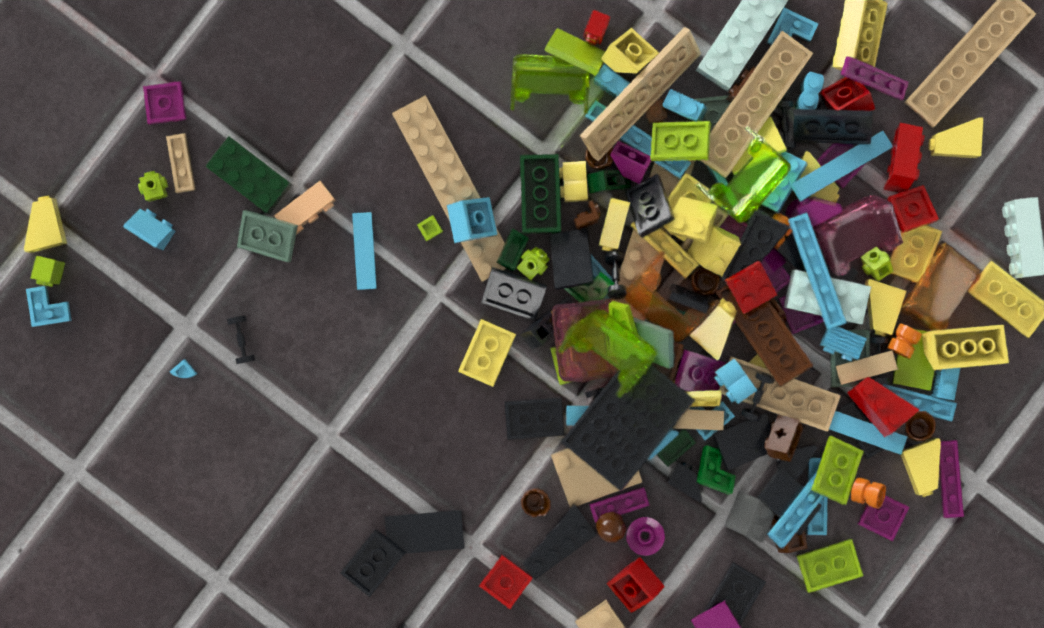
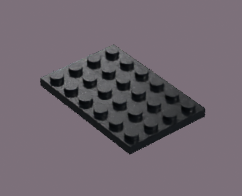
(624, 431)

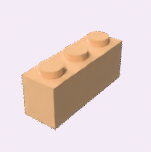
(307, 206)

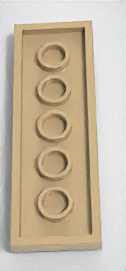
(793, 400)

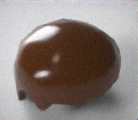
(602, 164)
(705, 281)
(920, 426)
(536, 502)
(611, 527)

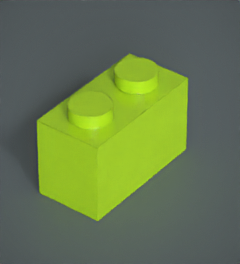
(47, 271)

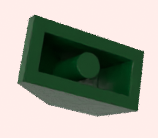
(607, 181)

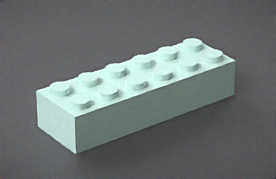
(739, 40)

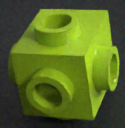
(157, 191)
(533, 263)
(876, 264)

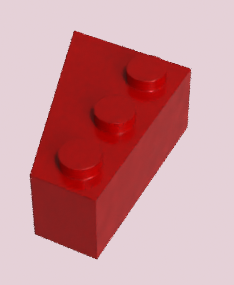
(904, 158)
(881, 406)

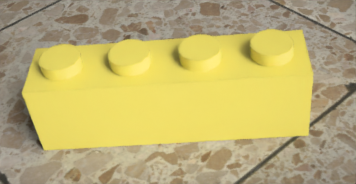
(860, 31)
(965, 347)

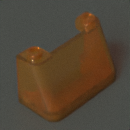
(940, 288)

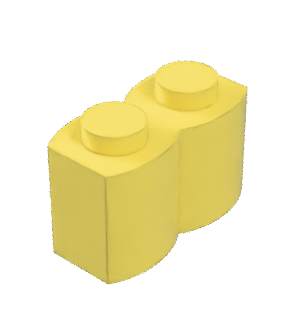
(574, 181)

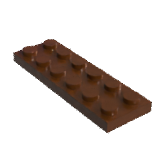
(770, 340)

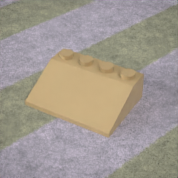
(581, 481)

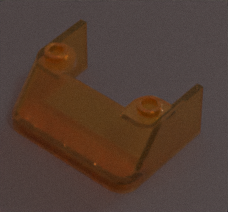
(657, 310)

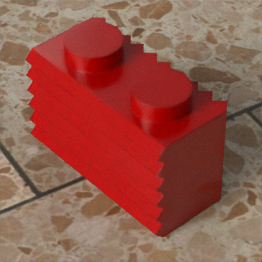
(596, 27)

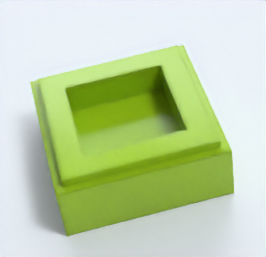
(429, 228)

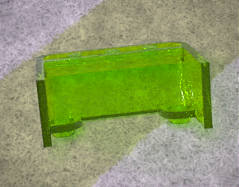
(548, 76)
(752, 183)
(614, 343)

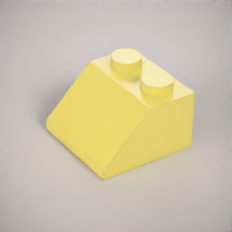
(629, 53)
(693, 219)
(717, 252)

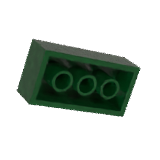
(248, 175)
(540, 193)

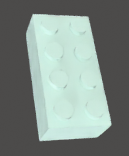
(1024, 237)
(851, 296)

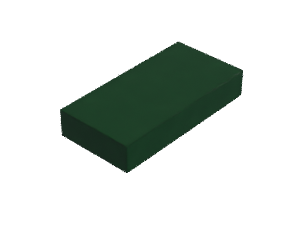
(512, 250)
(676, 447)

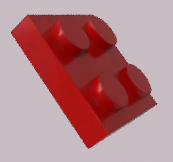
(913, 209)
(751, 287)
(505, 581)

